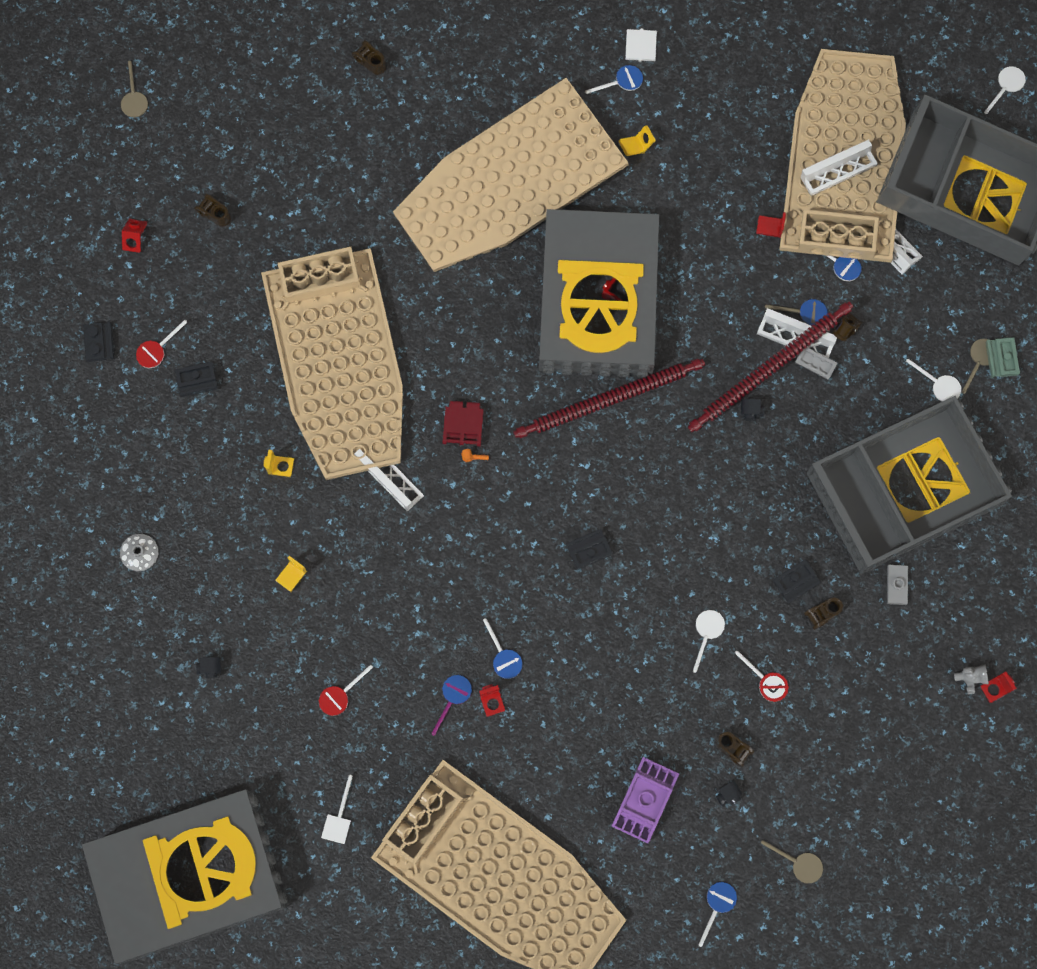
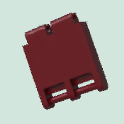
(463, 423)

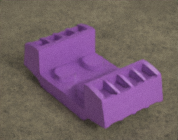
(645, 800)

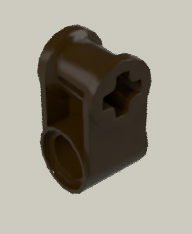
(367, 56)
(211, 208)
(847, 327)
(820, 614)
(735, 749)

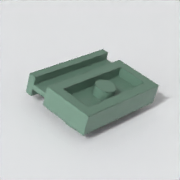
(1002, 357)

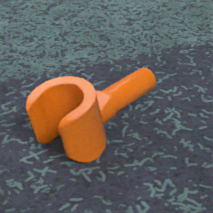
(467, 456)

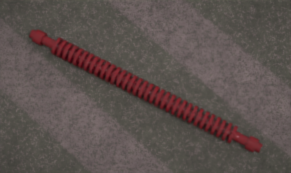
(781, 358)
(613, 396)

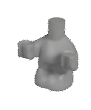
(971, 676)

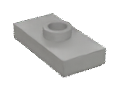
(816, 363)
(897, 584)

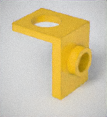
(636, 144)
(271, 464)
(291, 574)

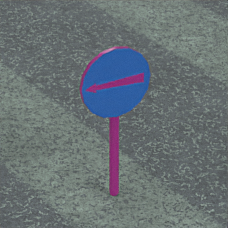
(456, 691)

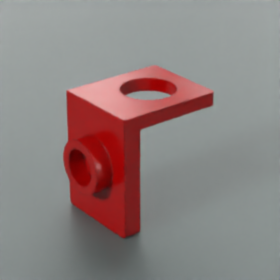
(771, 226)
(133, 230)
(607, 288)
(1005, 684)
(491, 692)

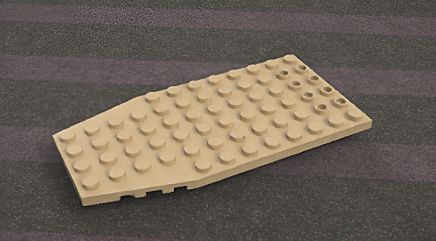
(844, 104)
(509, 178)
(337, 359)
(498, 876)

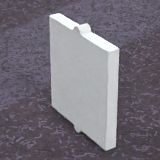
(641, 45)

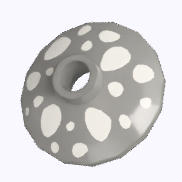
(145, 558)

